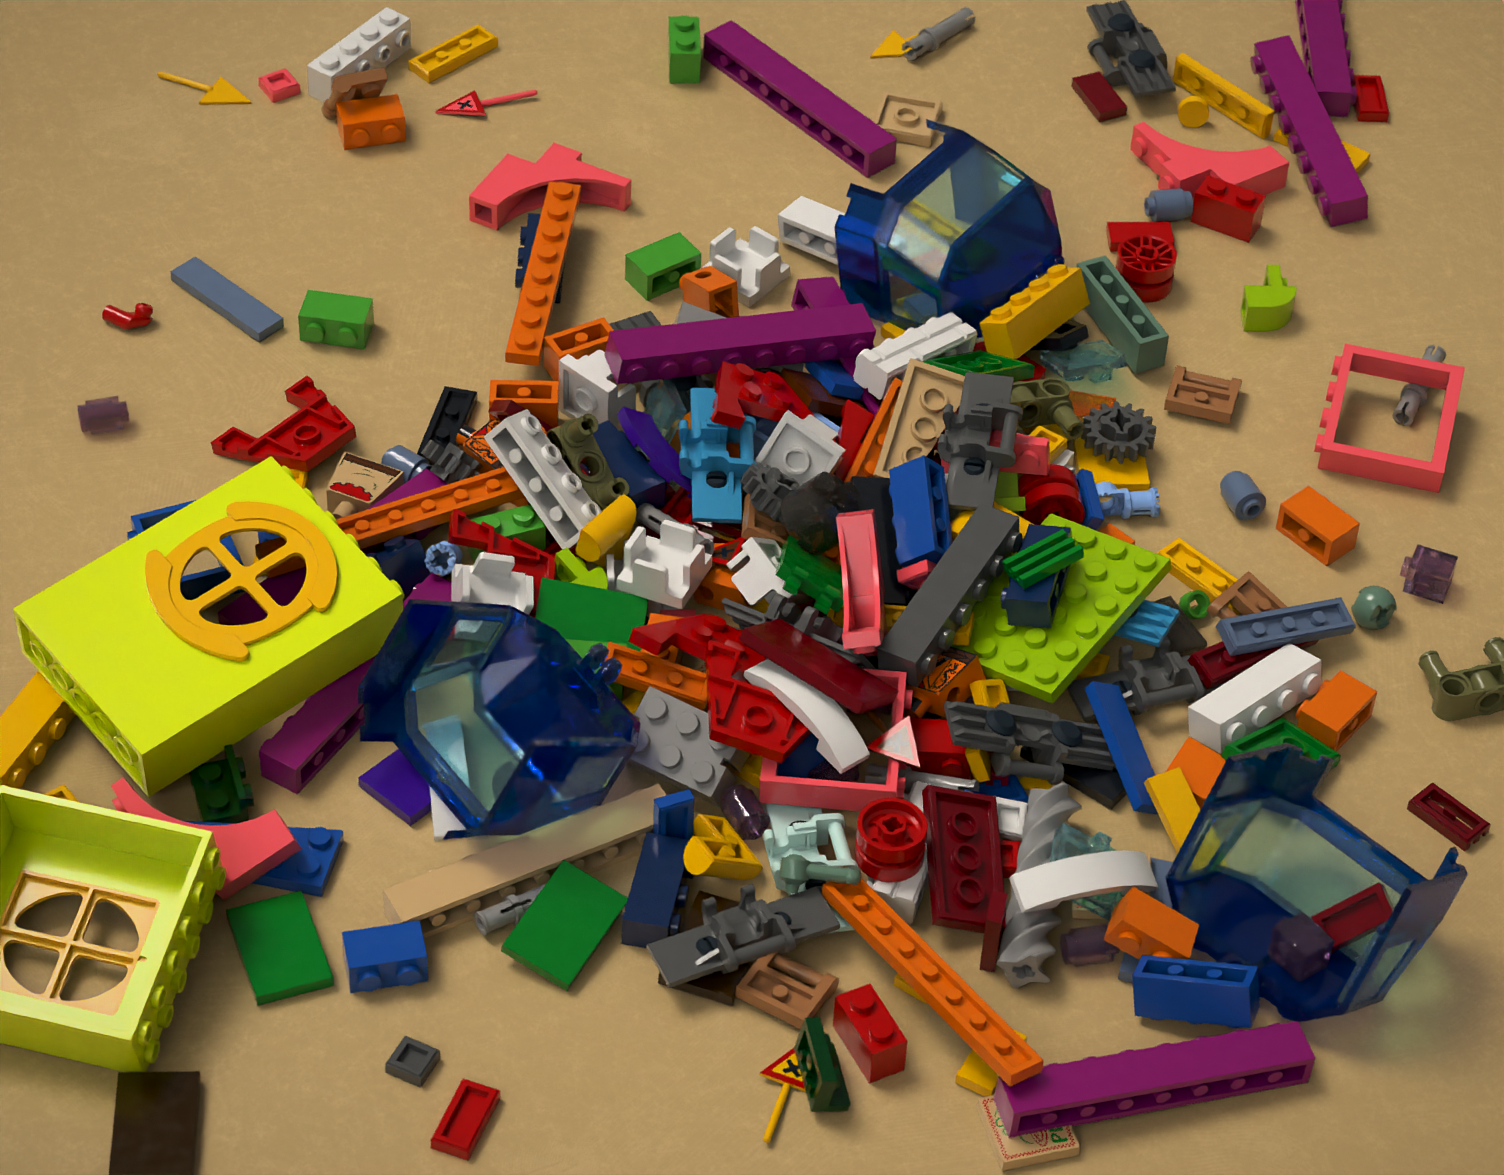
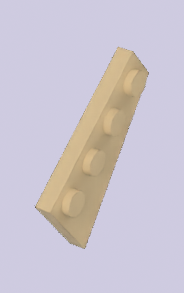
(918, 414)

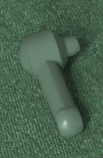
(797, 870)

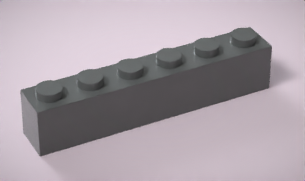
(950, 594)

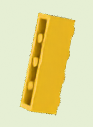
(1035, 312)
(29, 729)

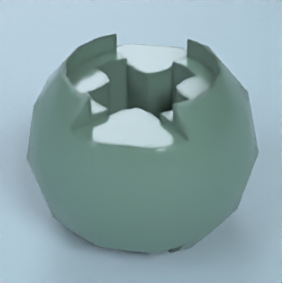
(1374, 607)

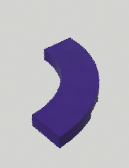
(663, 458)

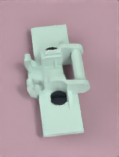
(799, 832)

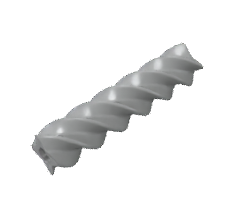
(1025, 937)

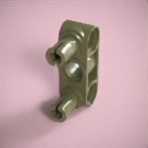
(1045, 404)
(579, 446)
(1469, 690)

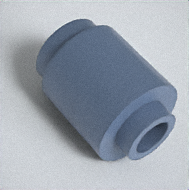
(1168, 205)
(406, 461)
(1242, 495)

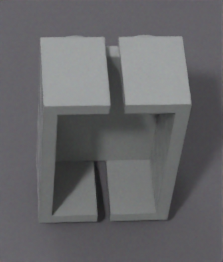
(678, 747)

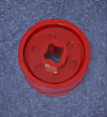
(1147, 265)
(1050, 494)
(890, 839)

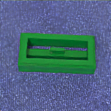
(1040, 556)

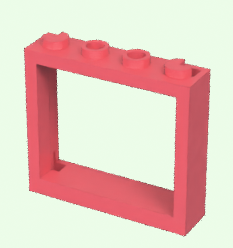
(1381, 465)
(840, 794)

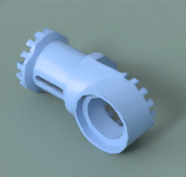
(1128, 502)
(442, 558)

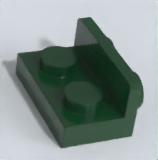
(221, 791)
(820, 1068)

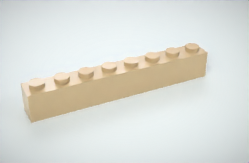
(481, 880)

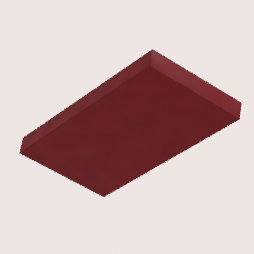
(818, 666)
(962, 856)

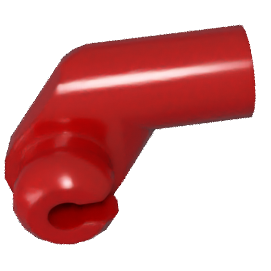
(129, 320)

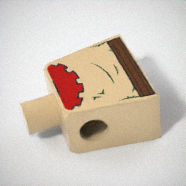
(359, 485)

